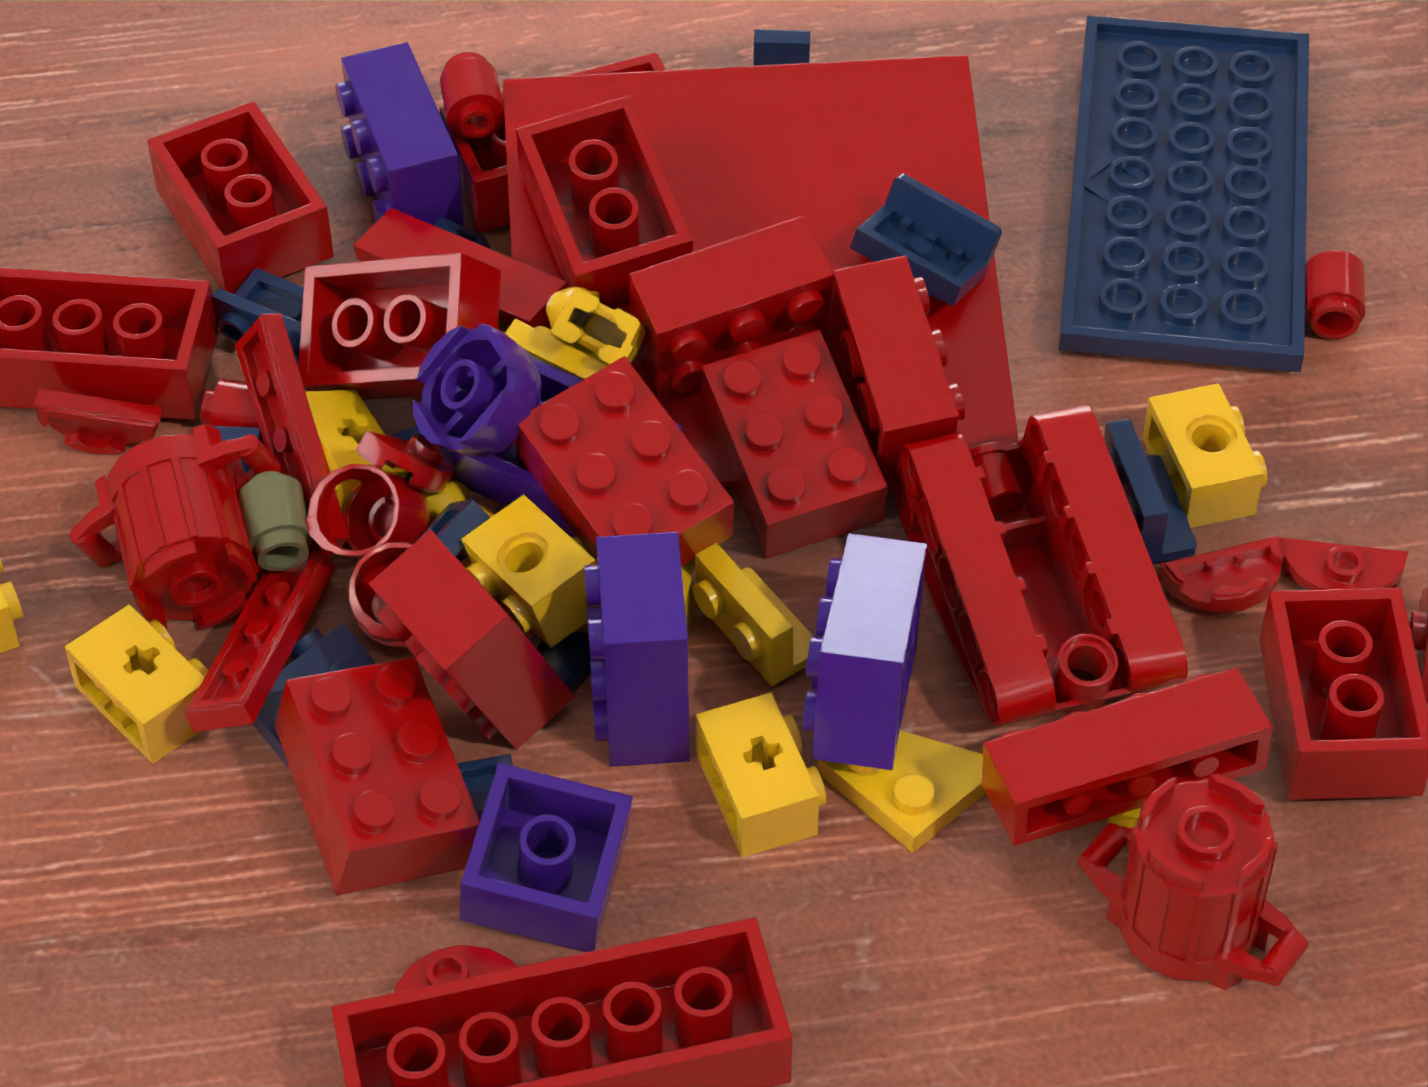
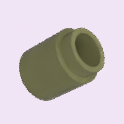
(276, 520)

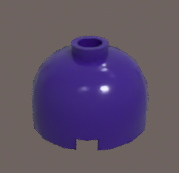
(476, 391)

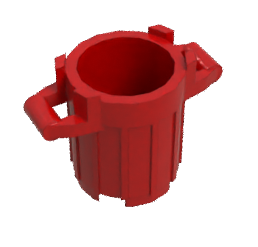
(179, 524)
(1197, 885)

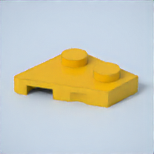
(921, 793)

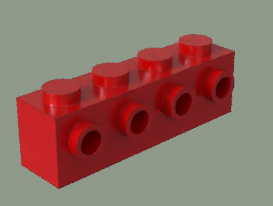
(1121, 753)

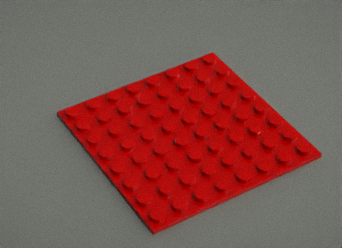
(788, 144)

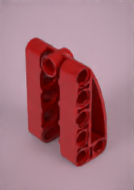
(1038, 568)

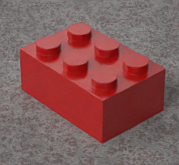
(601, 196)
(240, 197)
(729, 301)
(378, 319)
(891, 358)
(793, 443)
(623, 465)
(468, 642)
(1345, 693)
(376, 775)

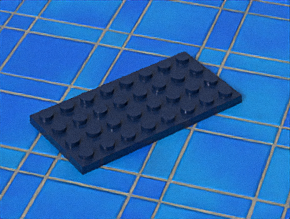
(1216, 236)

